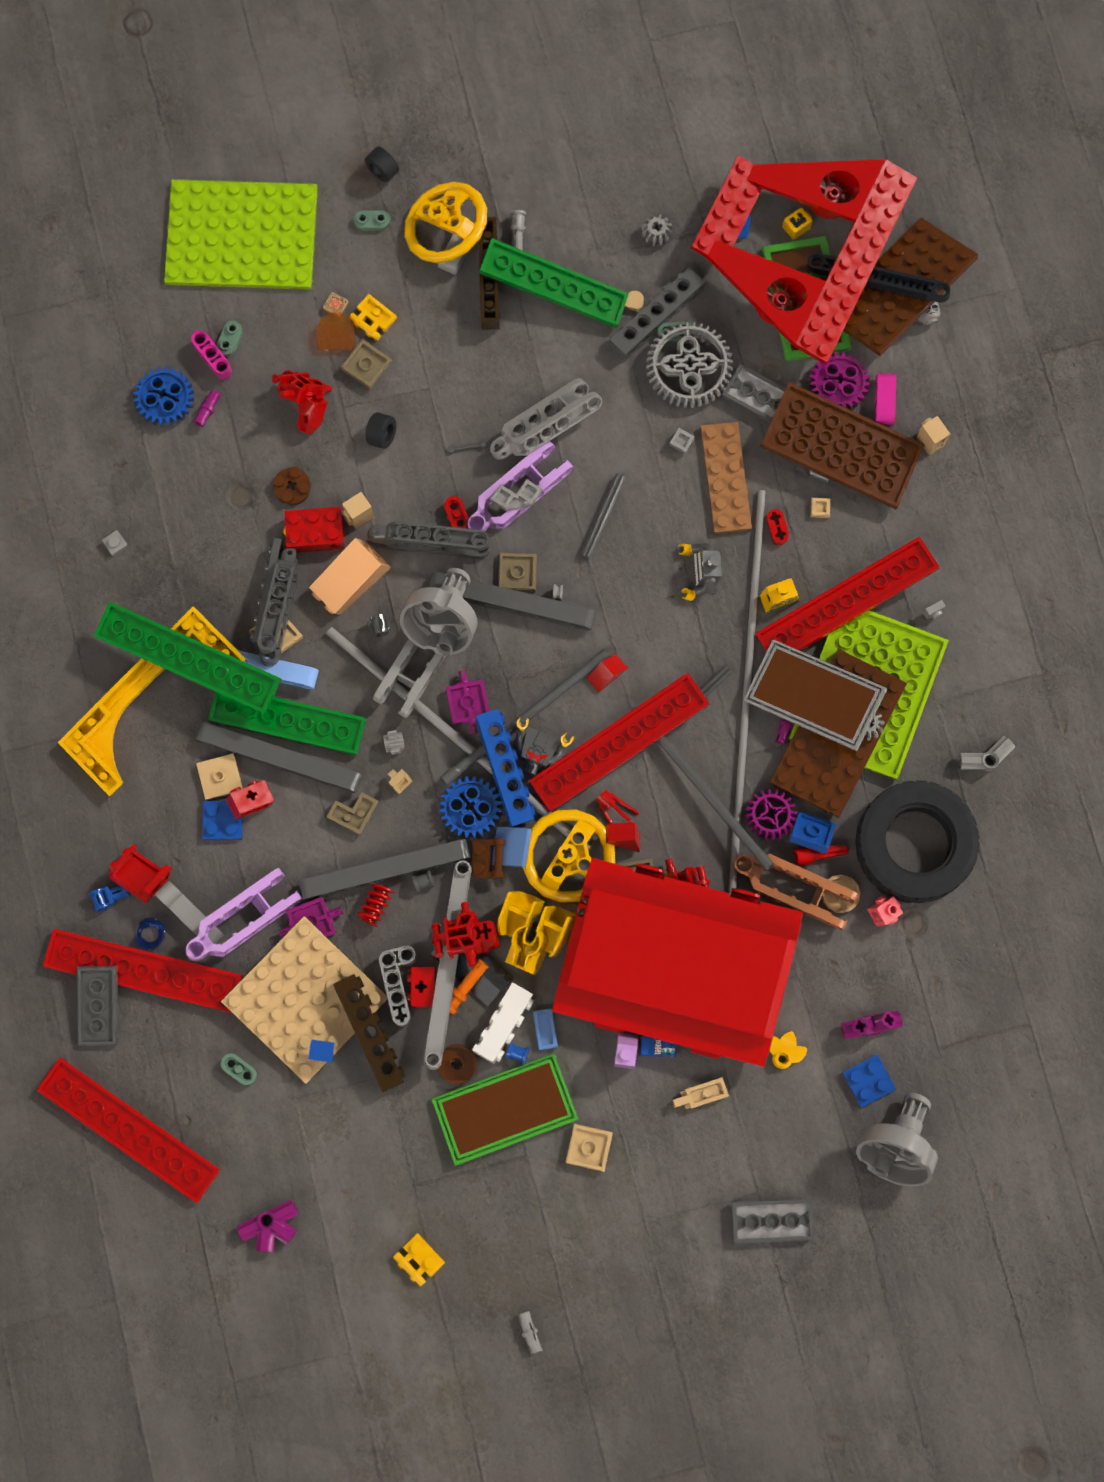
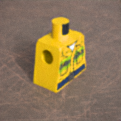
(780, 595)

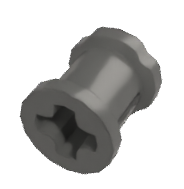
(423, 881)

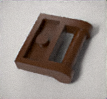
(482, 859)

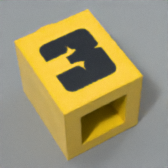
(797, 223)

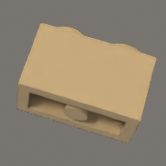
(933, 435)
(357, 511)

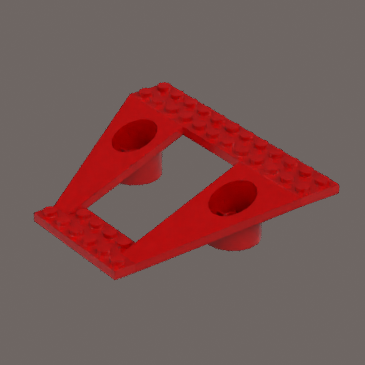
(820, 308)

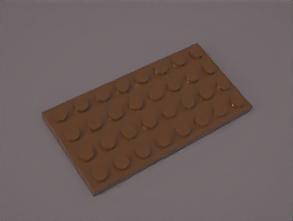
(924, 252)
(842, 445)
(825, 770)

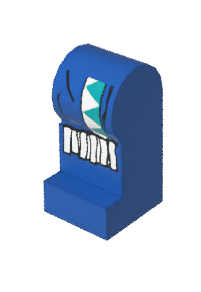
(657, 1048)

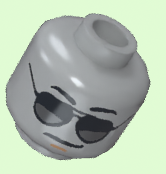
(930, 315)

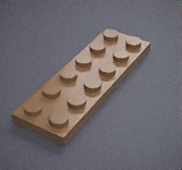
(726, 478)

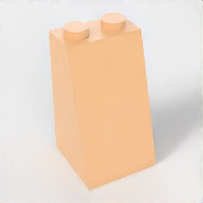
(349, 576)

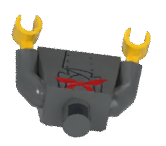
(539, 747)

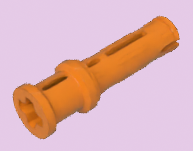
(460, 993)

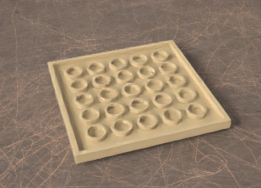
(294, 1000)

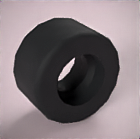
(381, 164)
(380, 430)

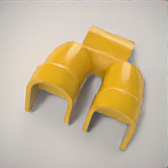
(517, 920)

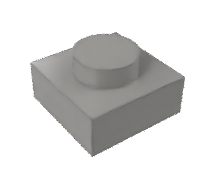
(682, 440)
(115, 543)
(934, 610)

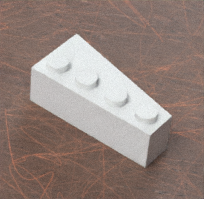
(503, 1023)

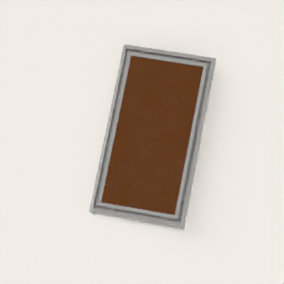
(815, 695)

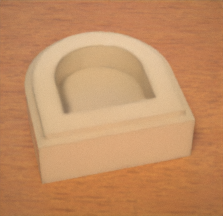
(634, 301)

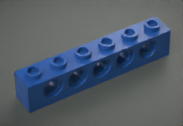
(514, 816)

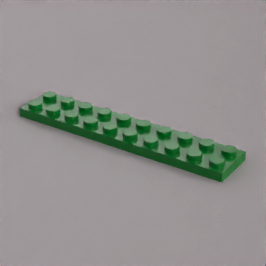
(187, 657)

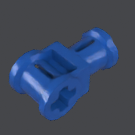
(106, 897)

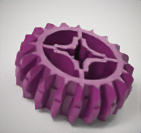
(768, 807)

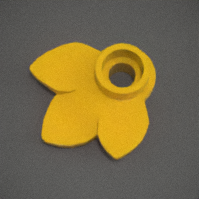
(788, 1048)

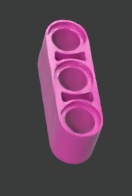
(208, 347)
(885, 399)

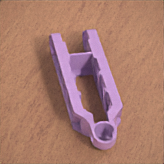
(483, 519)
(202, 945)

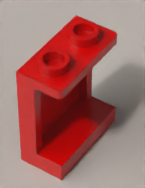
(138, 874)

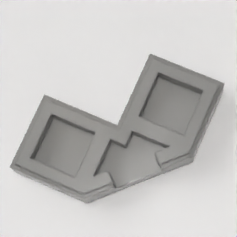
(523, 498)

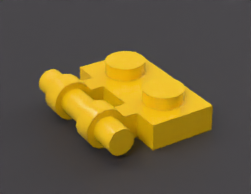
(377, 313)
(423, 1255)

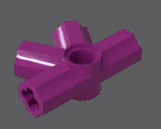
(871, 1024)
(278, 1227)

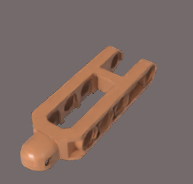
(751, 868)

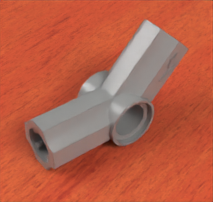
(997, 753)

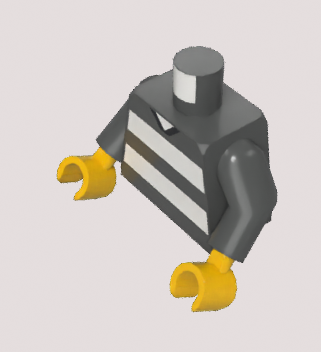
(705, 568)

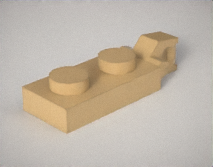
(702, 1094)

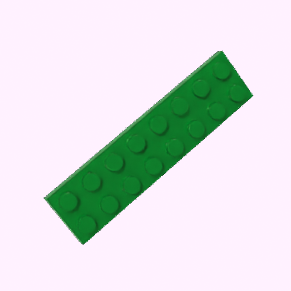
(553, 283)
(293, 722)

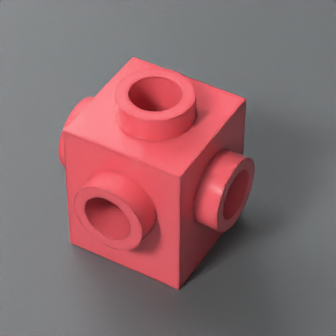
(885, 910)

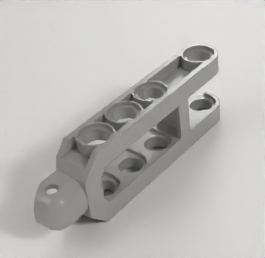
(565, 404)
(395, 674)

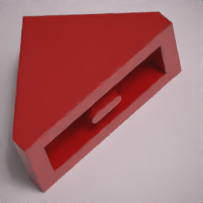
(606, 672)
(623, 835)

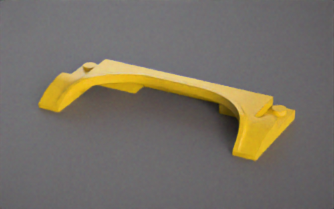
(92, 736)

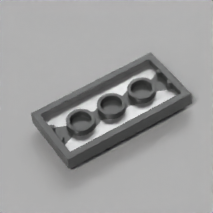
(754, 393)
(772, 1221)

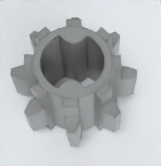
(394, 742)

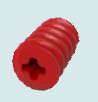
(375, 904)

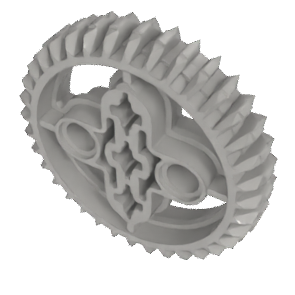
(682, 369)

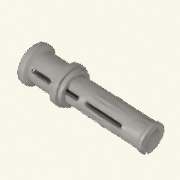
(517, 228)

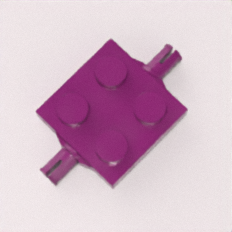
(467, 701)
(316, 913)

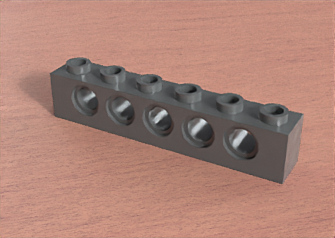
(626, 347)

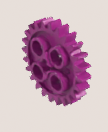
(840, 365)

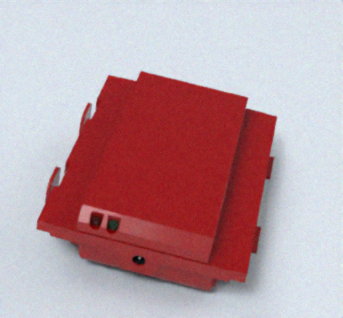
(678, 962)

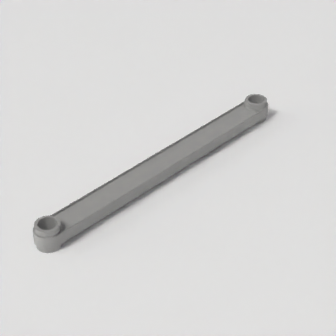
(446, 973)

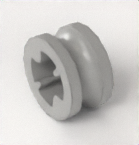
(557, 592)

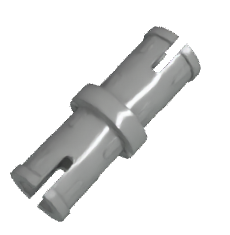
(529, 1332)

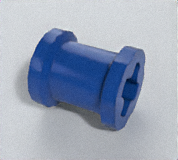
(517, 1053)

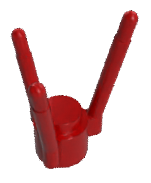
(608, 800)

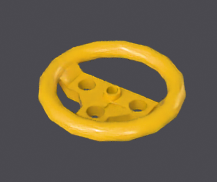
(444, 216)
(585, 825)

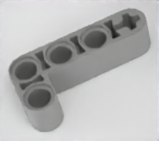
(185, 910)
(398, 987)

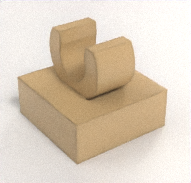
(399, 780)

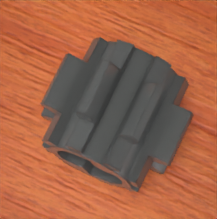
(379, 625)

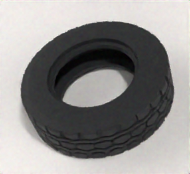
(948, 811)

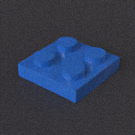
(220, 822)
(812, 832)
(869, 1081)

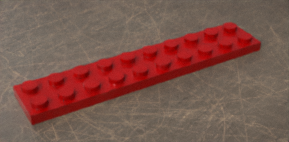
(852, 597)
(619, 742)
(143, 969)
(128, 1130)

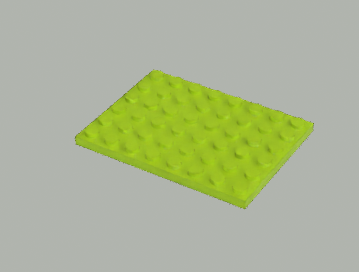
(241, 234)
(903, 653)

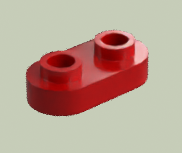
(458, 514)

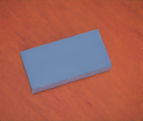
(545, 1029)

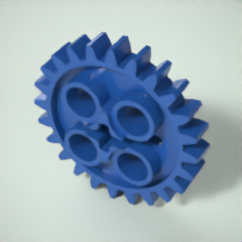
(170, 382)
(484, 797)

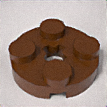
(301, 490)
(465, 1056)

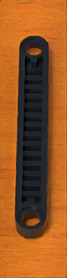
(890, 280)

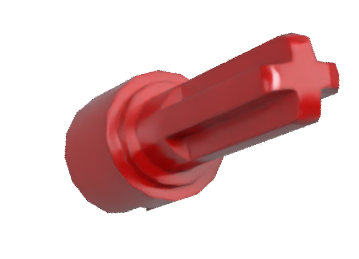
(805, 856)

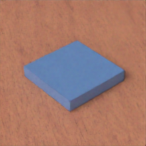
(516, 846)

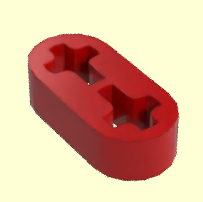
(781, 526)

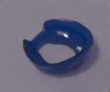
(146, 923)

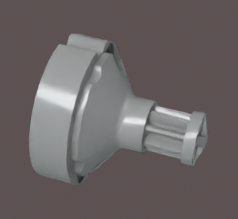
(440, 616)
(897, 1149)

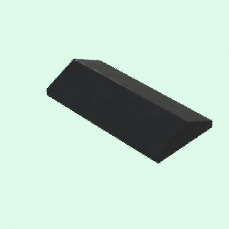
(491, 982)

